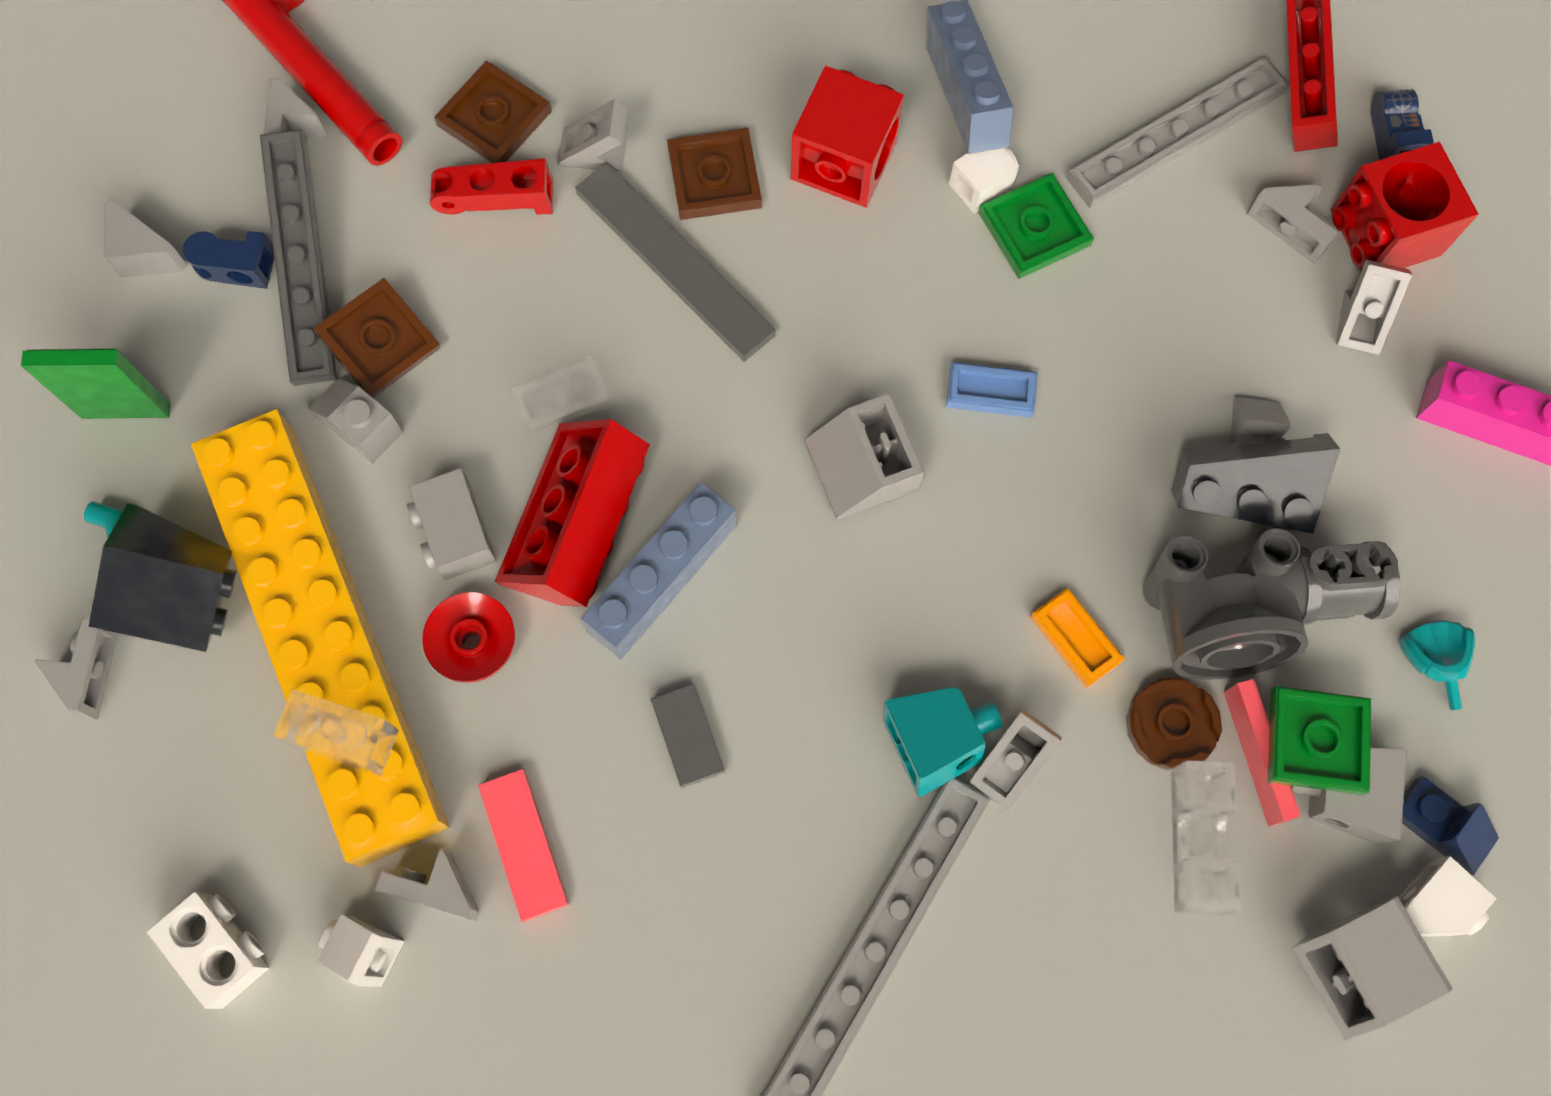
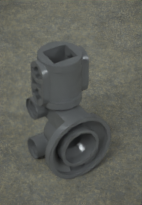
(1259, 612)

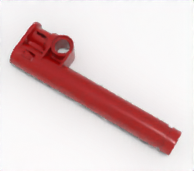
(319, 77)

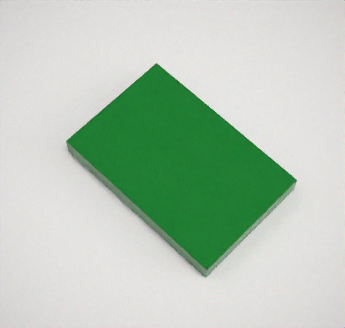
(96, 383)

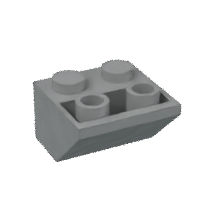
(865, 457)
(1371, 968)

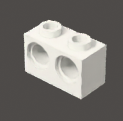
(200, 960)

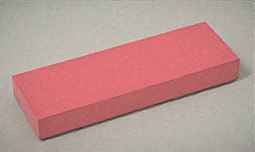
(1253, 732)
(523, 845)

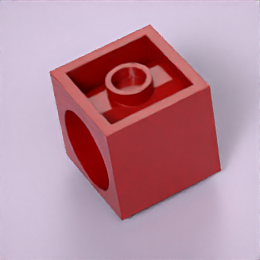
(845, 135)
(1419, 187)

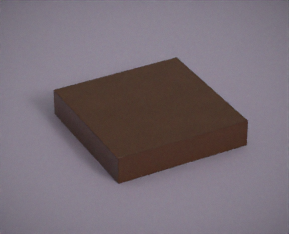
(493, 113)
(714, 173)
(377, 338)

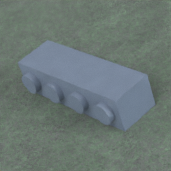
(969, 77)
(660, 570)

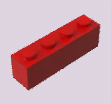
(1311, 74)

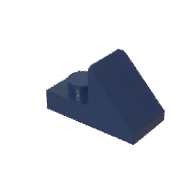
(1447, 825)

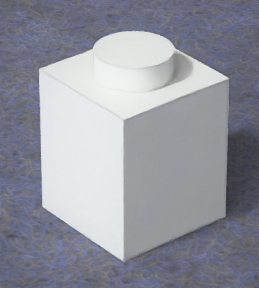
(983, 176)

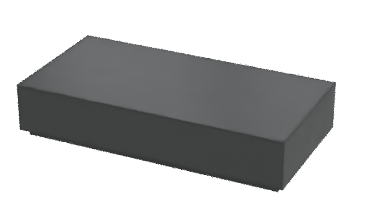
(687, 736)

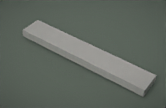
(1176, 131)

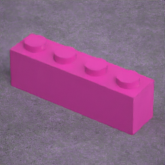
(1489, 410)

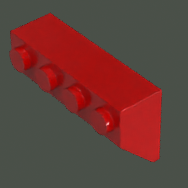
(573, 512)

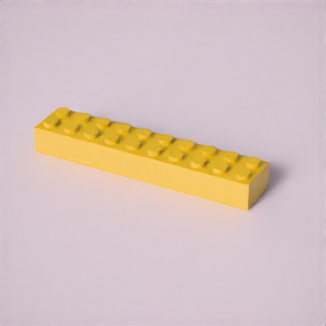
(316, 628)

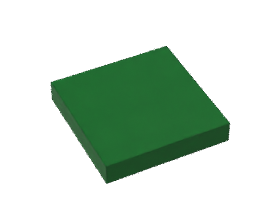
(1035, 225)
(1319, 740)

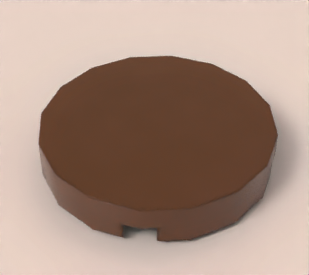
(1173, 723)

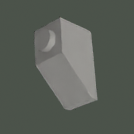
(356, 418)

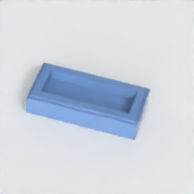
(991, 389)

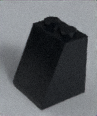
(161, 582)

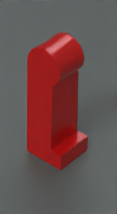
(493, 187)

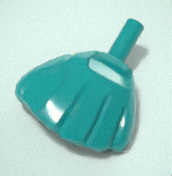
(1442, 653)

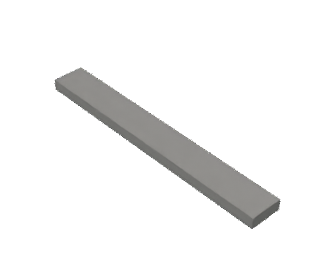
(879, 943)

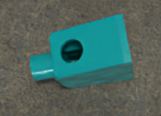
(938, 735)

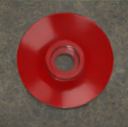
(456, 620)

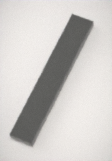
(297, 255)
(676, 262)

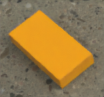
(1077, 638)

